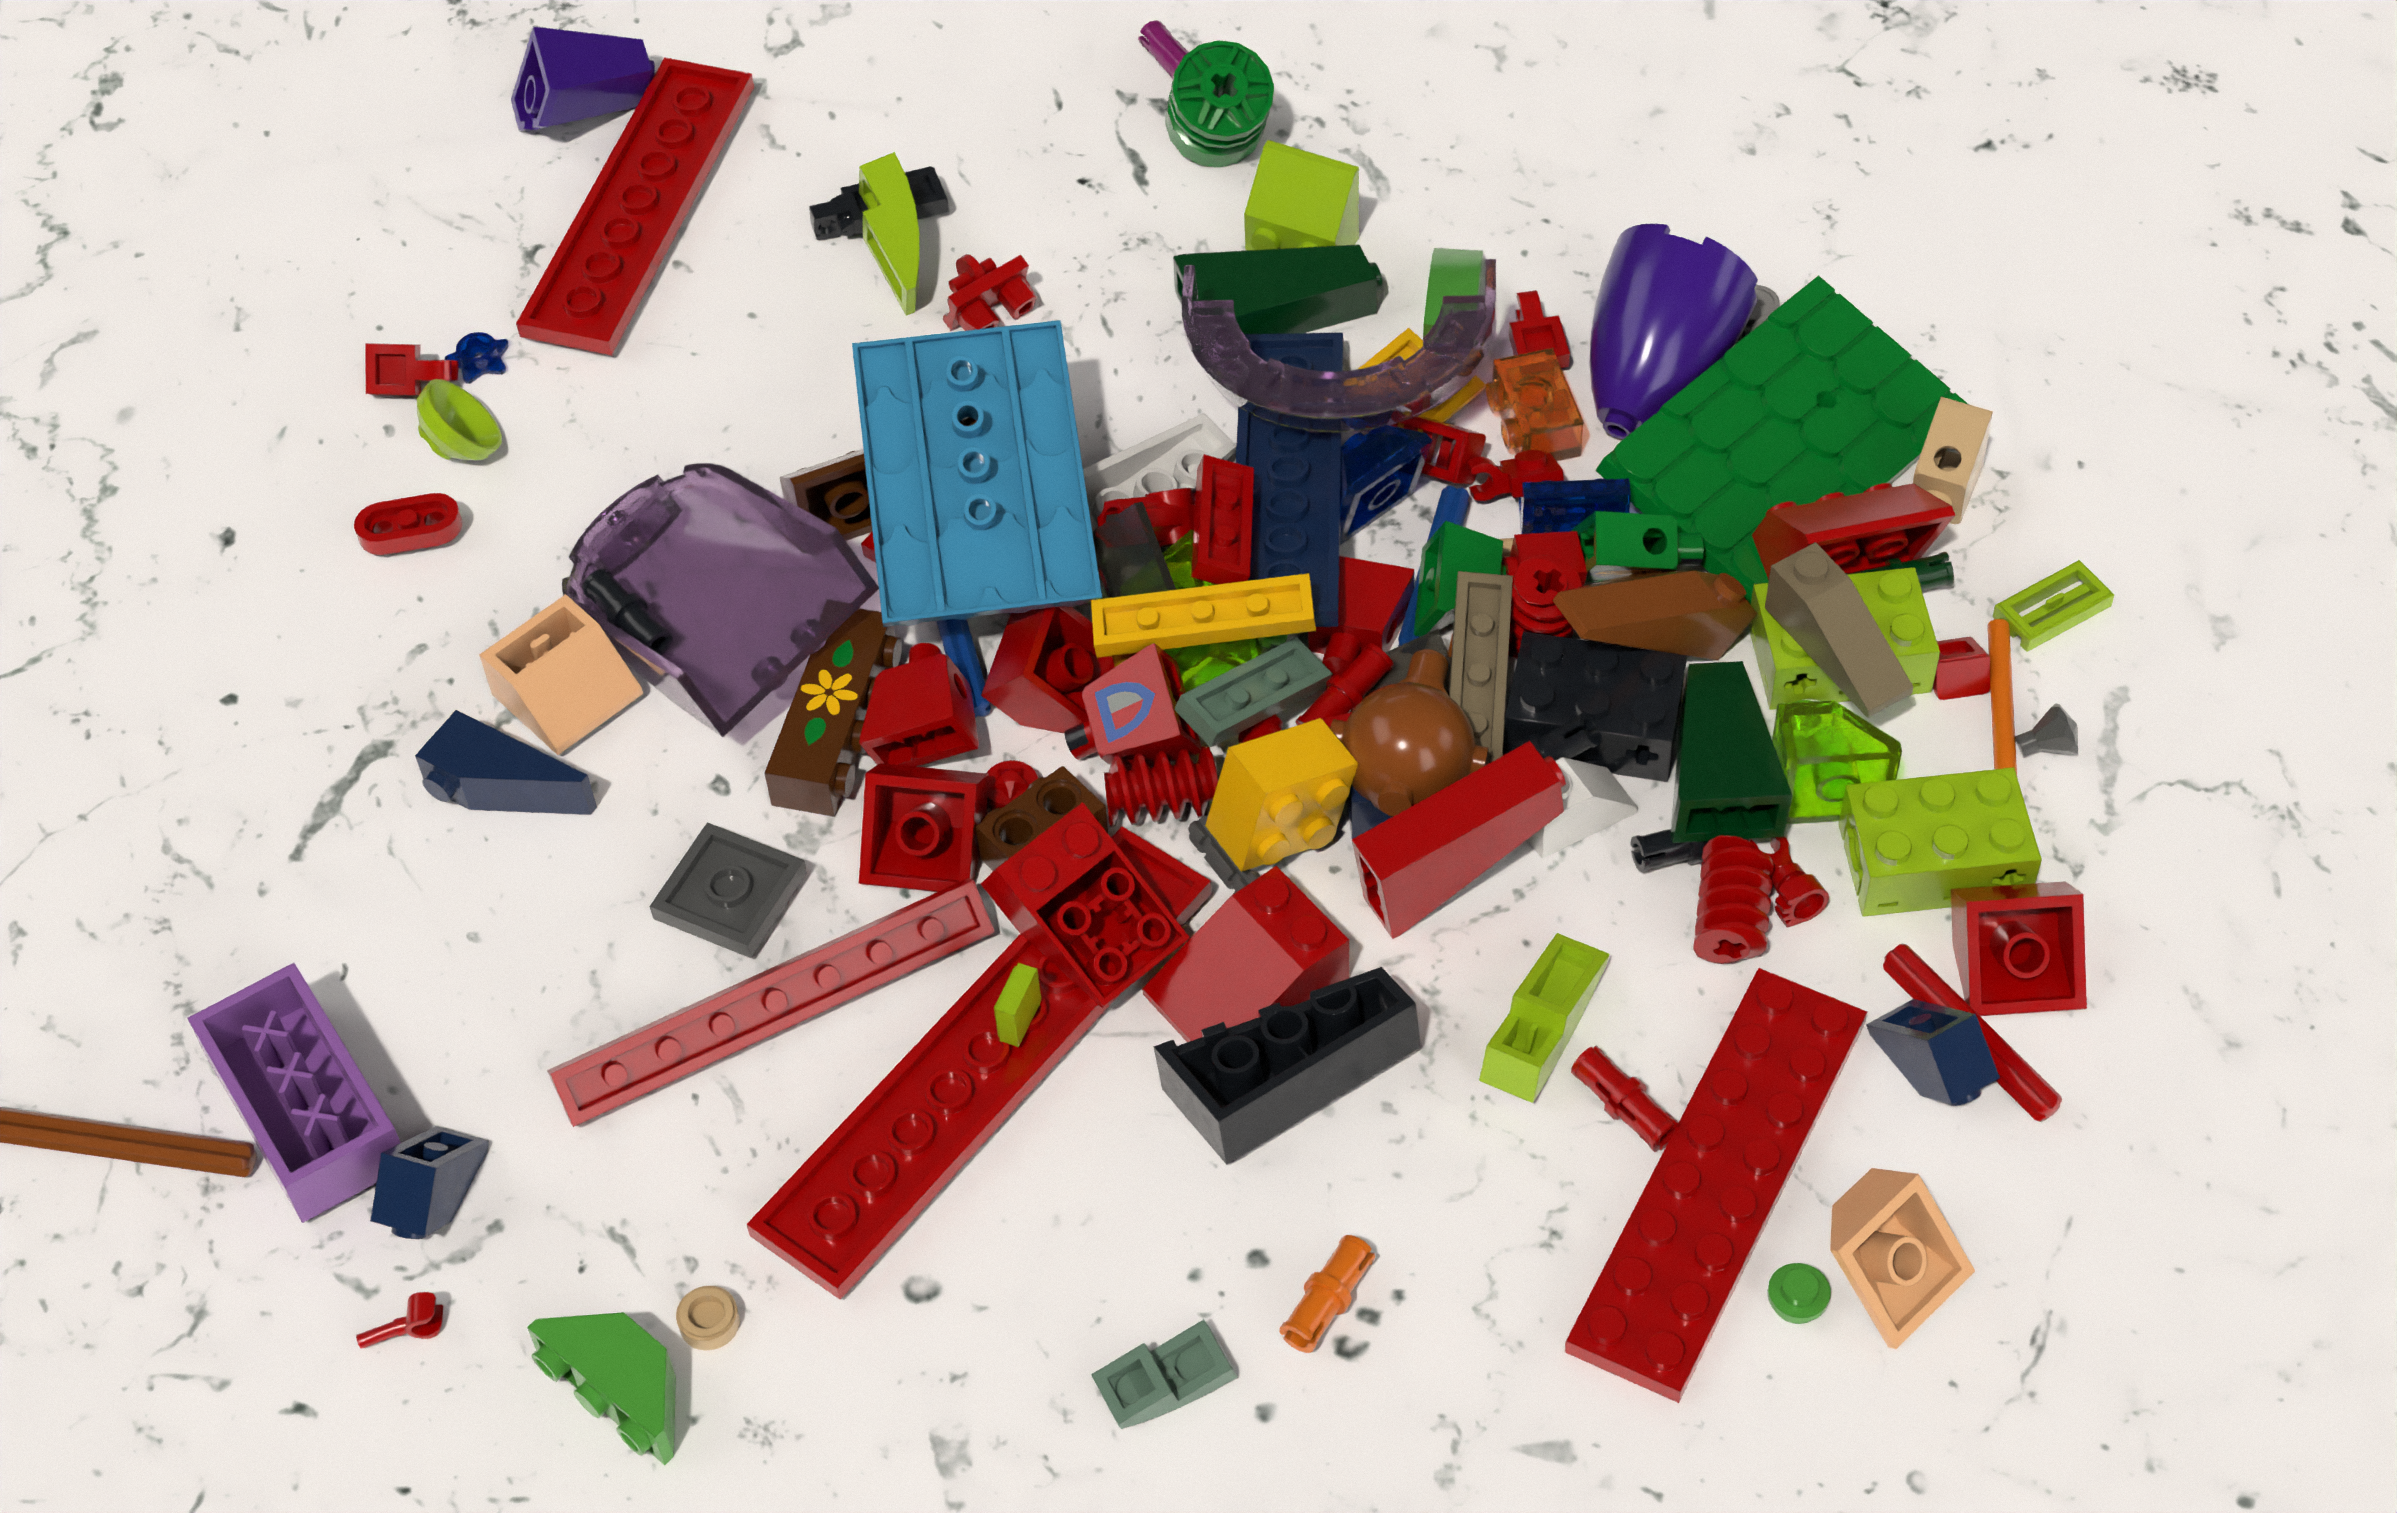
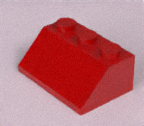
(1856, 529)

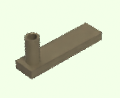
(1481, 654)

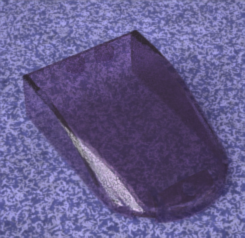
(733, 579)

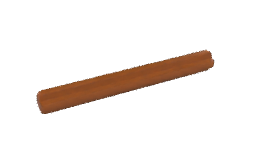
(127, 1142)

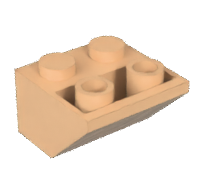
(559, 674)

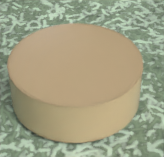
(708, 1318)

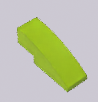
(892, 226)
(1543, 1017)

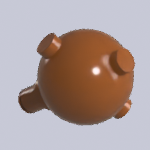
(1410, 738)

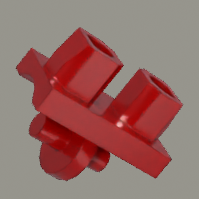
(984, 286)

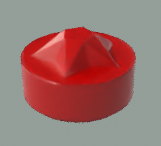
(1008, 782)

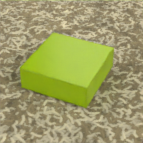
(1017, 1004)

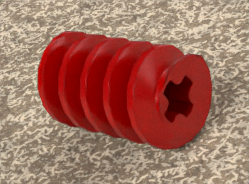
(1534, 588)
(1160, 785)
(1732, 901)

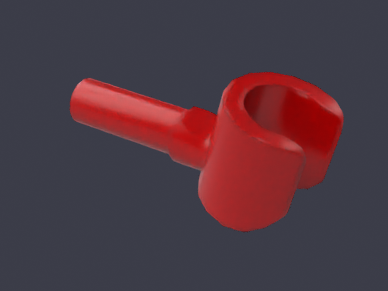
(421, 1321)

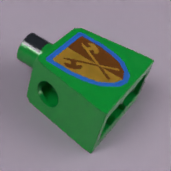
(1617, 542)

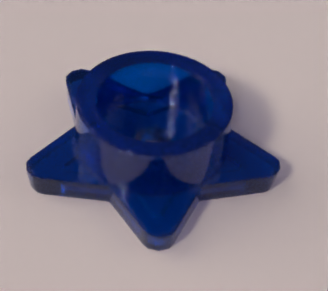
(481, 345)

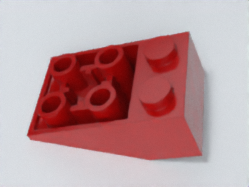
(1085, 906)

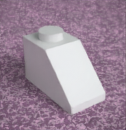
(1590, 804)

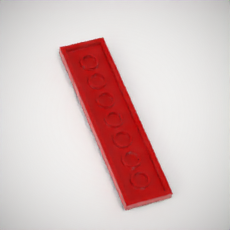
(635, 207)
(1716, 1185)

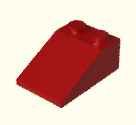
(1250, 954)

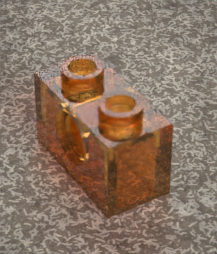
(1535, 405)

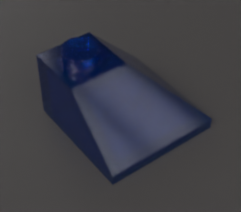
(1378, 474)

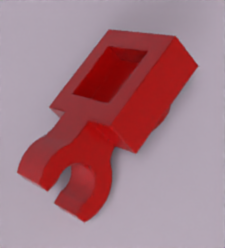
(1534, 331)
(399, 369)
(1508, 477)

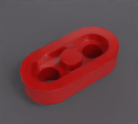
(408, 523)

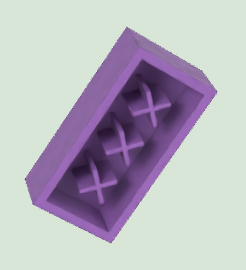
(296, 1090)

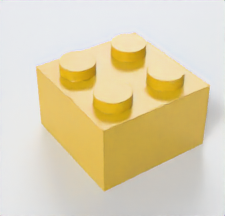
(1281, 794)

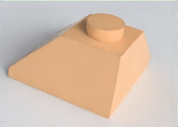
(1896, 1251)

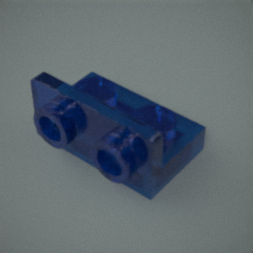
(1565, 504)

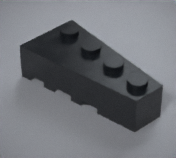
(1288, 1062)

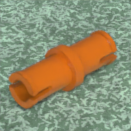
(1327, 1293)

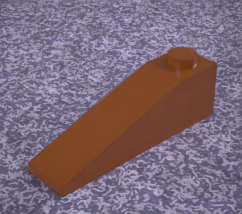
(1661, 612)

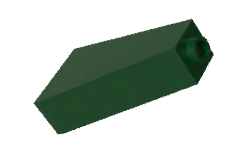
(1286, 286)
(1726, 761)

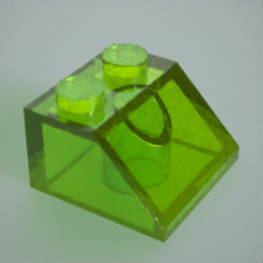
(1824, 751)

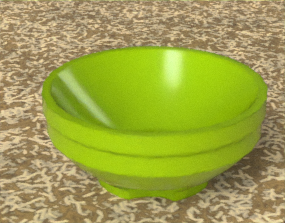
(456, 422)

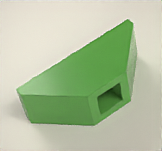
(615, 1373)

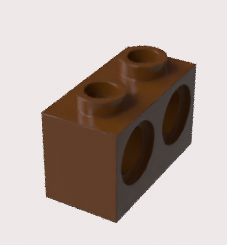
(1033, 814)

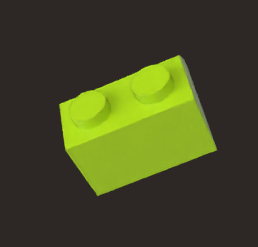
(1301, 201)

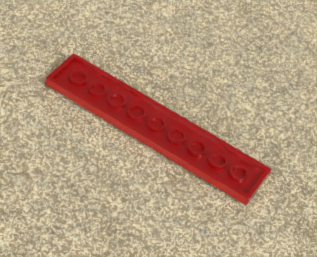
(940, 1105)

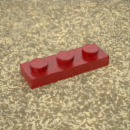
(1222, 521)

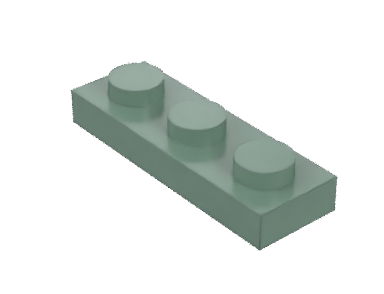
(1253, 691)

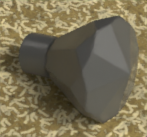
(2053, 733)

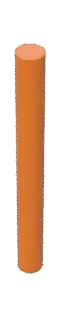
(2001, 695)

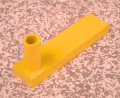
(1202, 615)

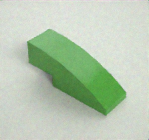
(1451, 274)

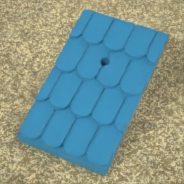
(980, 510)

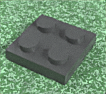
(728, 889)

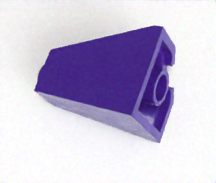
(578, 77)

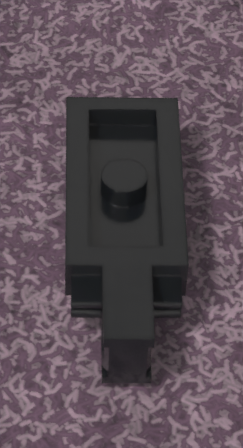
(845, 212)

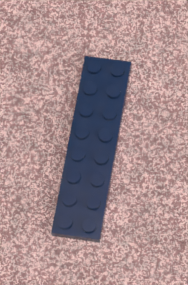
(1296, 481)

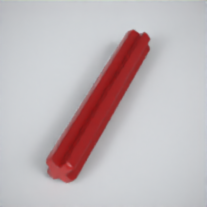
(2015, 1074)

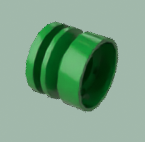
(1223, 128)

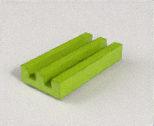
(2060, 611)

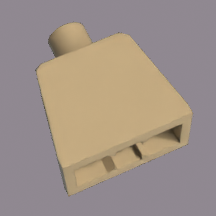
(1948, 473)

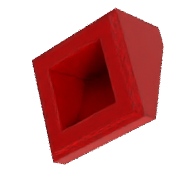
(1961, 669)

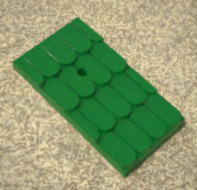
(1784, 416)

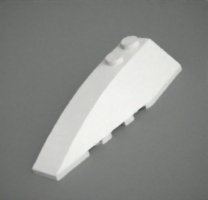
(1155, 464)

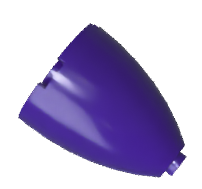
(1662, 320)

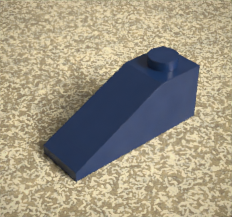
(499, 773)

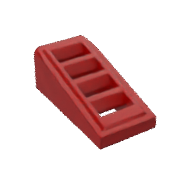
(1455, 450)

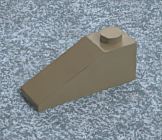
(1835, 628)

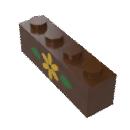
(824, 722)

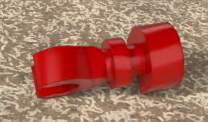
(1799, 893)

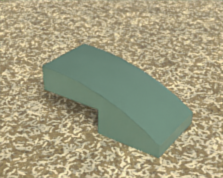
(1167, 1378)

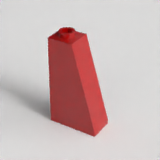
(1455, 836)

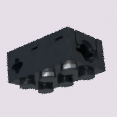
(1624, 688)

